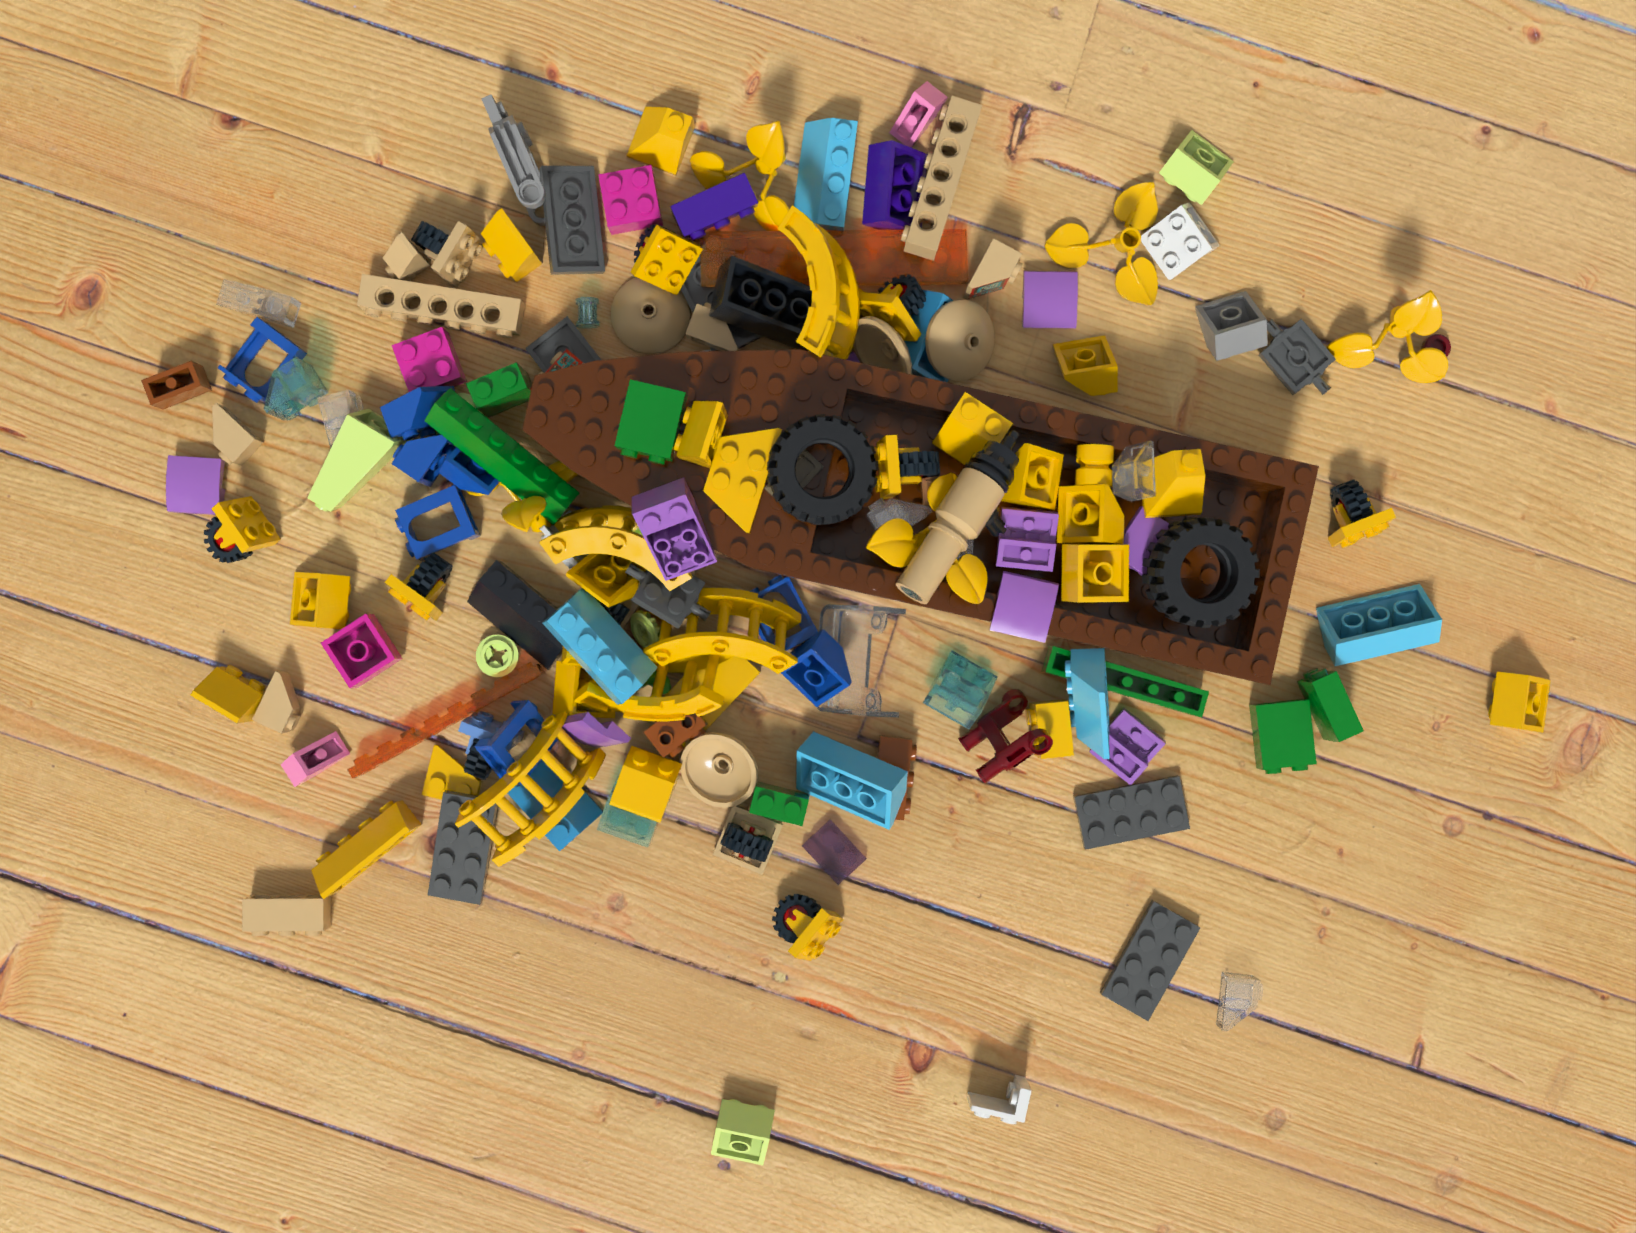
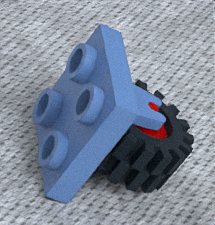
(482, 726)

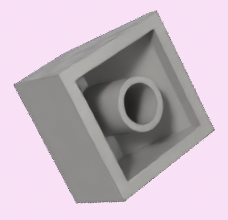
(1232, 325)

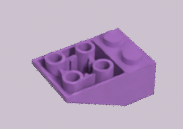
(673, 529)

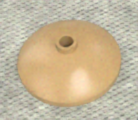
(651, 332)
(950, 337)
(881, 345)
(712, 779)

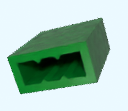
(500, 390)
(650, 421)
(1330, 705)
(1283, 735)
(779, 803)

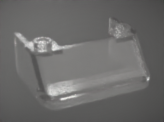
(853, 630)

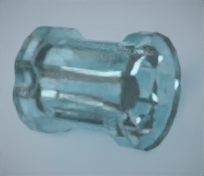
(587, 312)

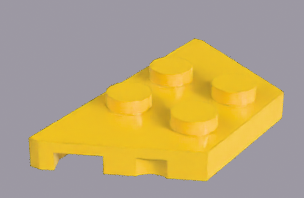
(740, 474)

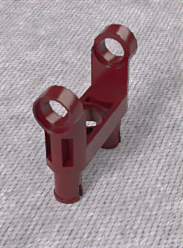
(1006, 754)

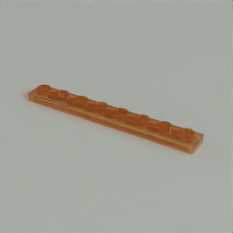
(435, 724)

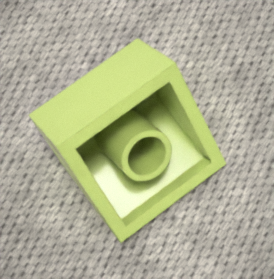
(1196, 167)
(743, 1131)

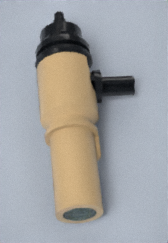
(961, 517)

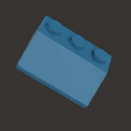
(917, 350)
(573, 823)

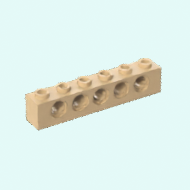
(963, 115)
(375, 288)

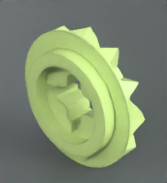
(644, 628)
(485, 652)

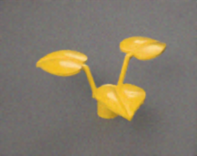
(767, 145)
(1138, 210)
(1418, 315)
(527, 512)
(898, 545)

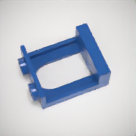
(236, 368)
(465, 531)
(785, 587)
(494, 749)

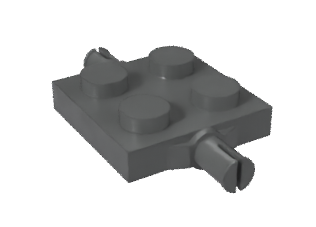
(1297, 357)
(668, 605)

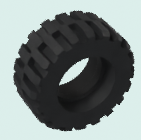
(860, 462)
(1235, 577)

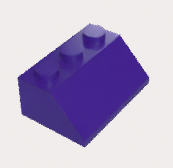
(891, 185)
(715, 207)

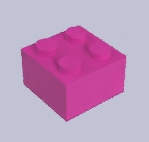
(630, 199)
(429, 360)
(361, 650)

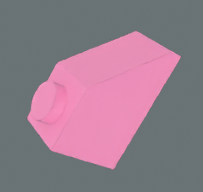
(918, 114)
(314, 758)

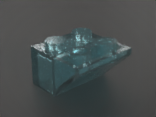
(292, 389)
(960, 690)
(626, 824)

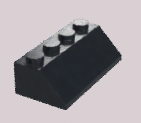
(517, 612)

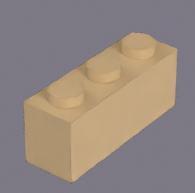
(286, 914)

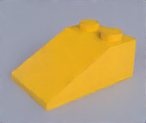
(702, 432)
(605, 578)

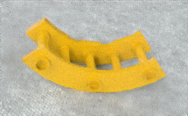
(835, 292)
(604, 531)
(725, 603)
(659, 708)
(553, 808)

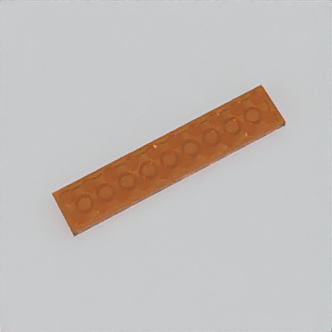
(873, 255)

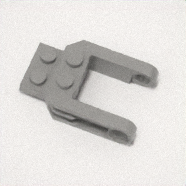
(513, 148)

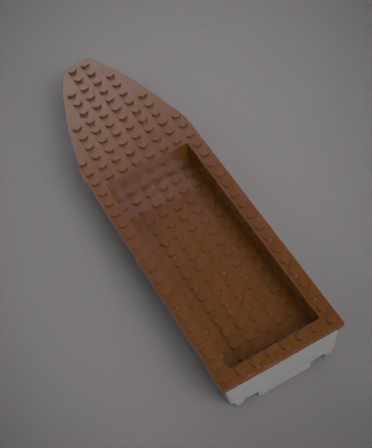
(1266, 496)

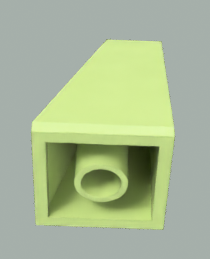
(354, 459)

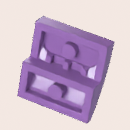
(1050, 299)
(194, 484)
(1139, 535)
(1028, 539)
(1024, 606)
(590, 732)
(1131, 746)

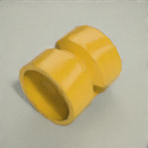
(1094, 464)

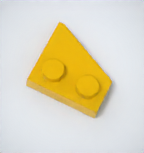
(448, 774)

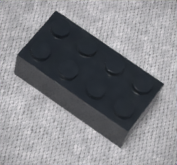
(761, 301)

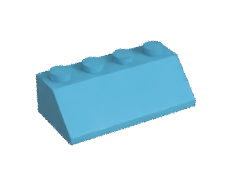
(826, 171)
(1379, 624)
(600, 646)
(1089, 698)
(850, 779)

